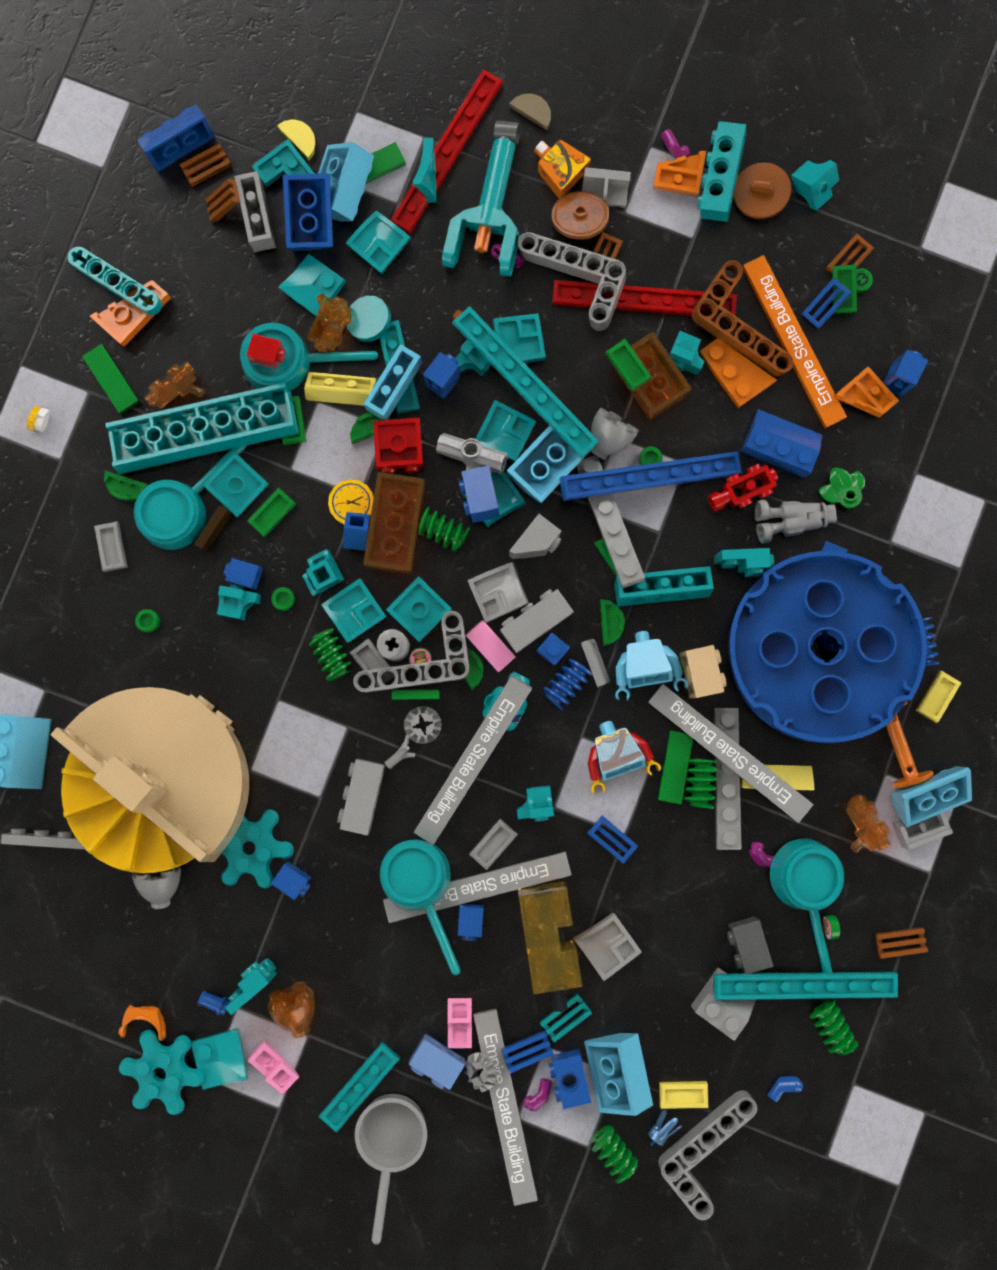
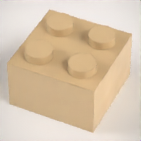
(702, 671)

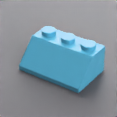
(348, 173)
(542, 465)
(23, 751)
(934, 796)
(619, 1074)

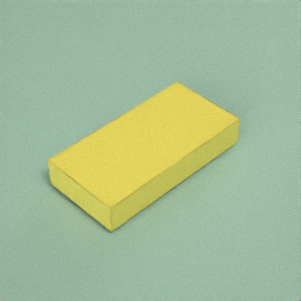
(938, 696)
(683, 1094)

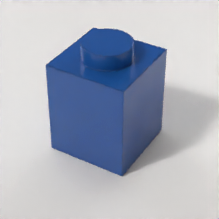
(356, 531)
(243, 573)
(552, 649)
(292, 881)
(470, 921)

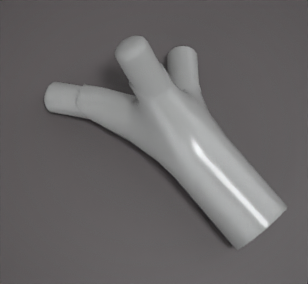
(400, 754)

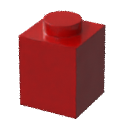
(266, 351)

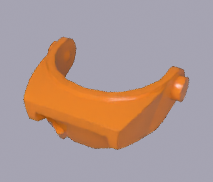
(145, 1013)

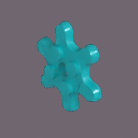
(266, 850)
(172, 1061)

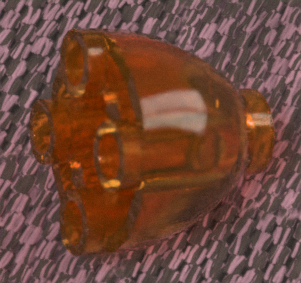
(293, 1008)

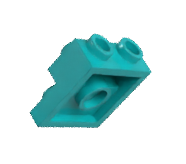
(749, 561)
(253, 980)

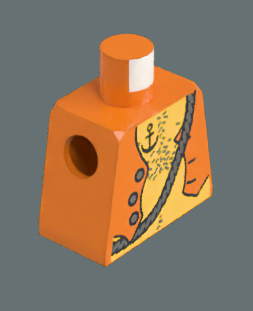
(561, 166)

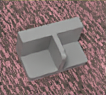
(608, 184)

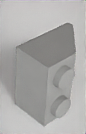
(536, 540)
(725, 1015)

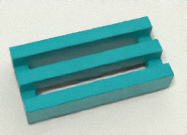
(555, 1036)

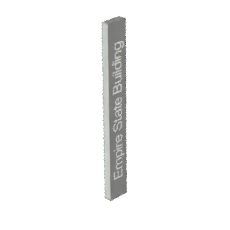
(731, 753)
(473, 759)
(492, 883)
(506, 1110)

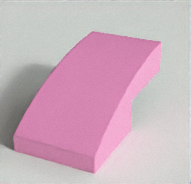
(490, 646)
(459, 1022)
(273, 1067)

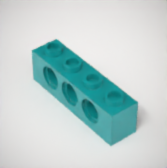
(726, 136)
(666, 587)

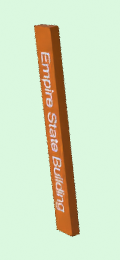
(794, 341)

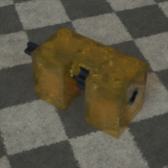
(551, 959)

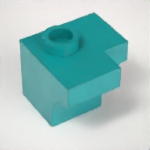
(815, 182)
(685, 353)
(471, 359)
(322, 572)
(235, 601)
(537, 804)

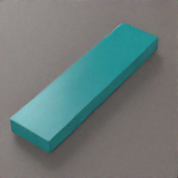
(390, 342)
(359, 1087)

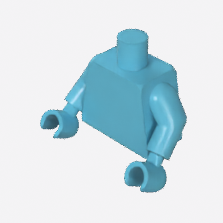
(647, 664)

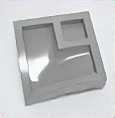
(498, 592)
(607, 946)

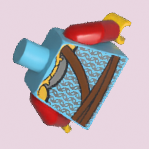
(617, 754)

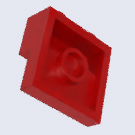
(398, 445)

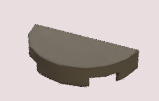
(533, 108)

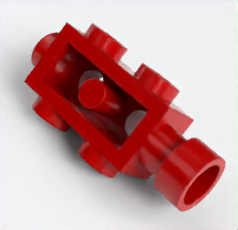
(746, 486)

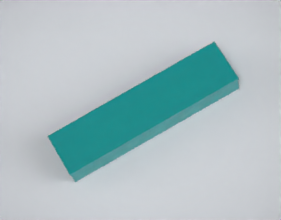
(202, 430)

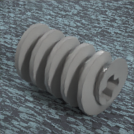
(389, 636)

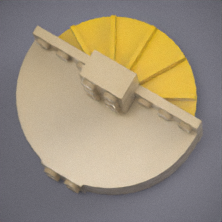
(153, 779)

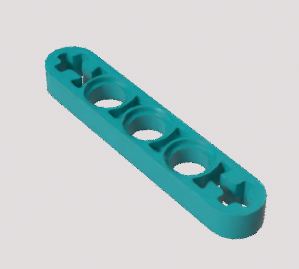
(105, 276)

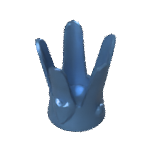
(660, 1135)

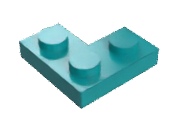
(281, 161)

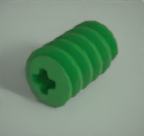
(442, 530)
(330, 655)
(701, 783)
(834, 1027)
(615, 1152)

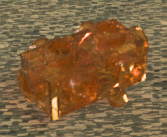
(329, 323)
(178, 381)
(869, 827)

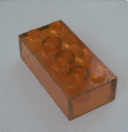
(394, 523)

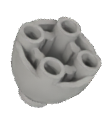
(611, 433)
(158, 886)

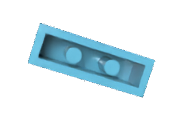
(393, 383)

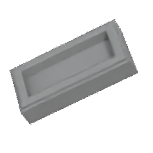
(110, 546)
(369, 658)
(595, 662)
(493, 844)

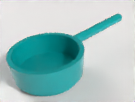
(296, 360)
(173, 512)
(417, 878)
(809, 879)

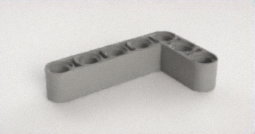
(579, 269)
(423, 668)
(703, 1147)

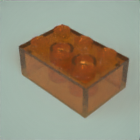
(667, 382)

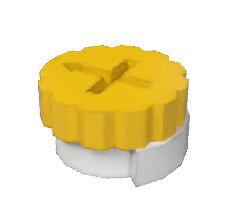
(38, 419)

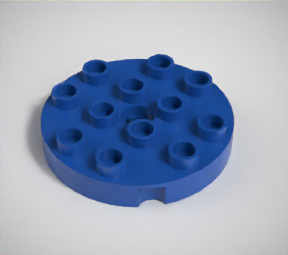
(869, 676)

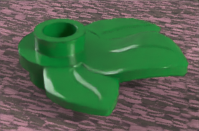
(842, 484)

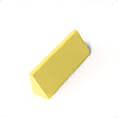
(338, 388)
(796, 776)

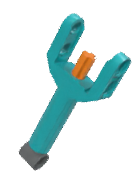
(488, 216)

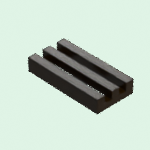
(213, 528)

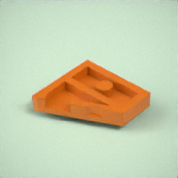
(680, 175)
(868, 394)

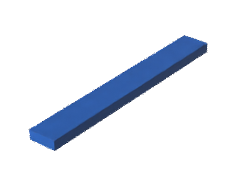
(650, 476)

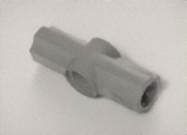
(459, 449)

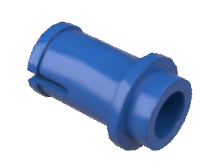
(213, 1003)

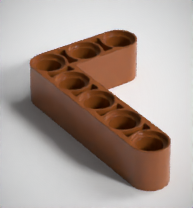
(737, 326)

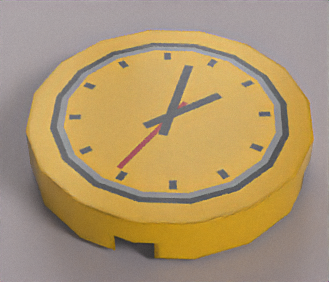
(350, 497)

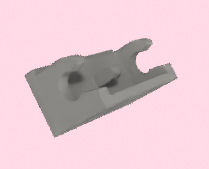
(922, 832)

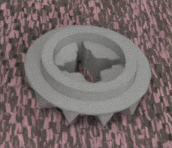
(427, 714)
(488, 1076)

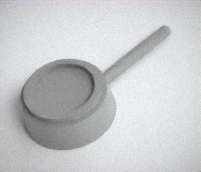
(390, 1139)

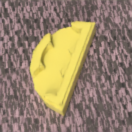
(300, 136)

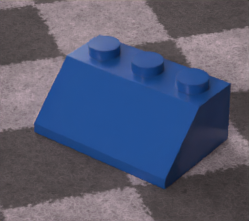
(176, 138)
(308, 211)
(782, 444)

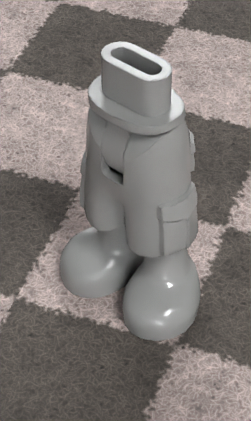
(795, 516)

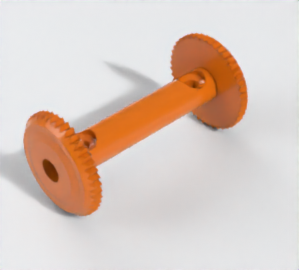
(904, 757)

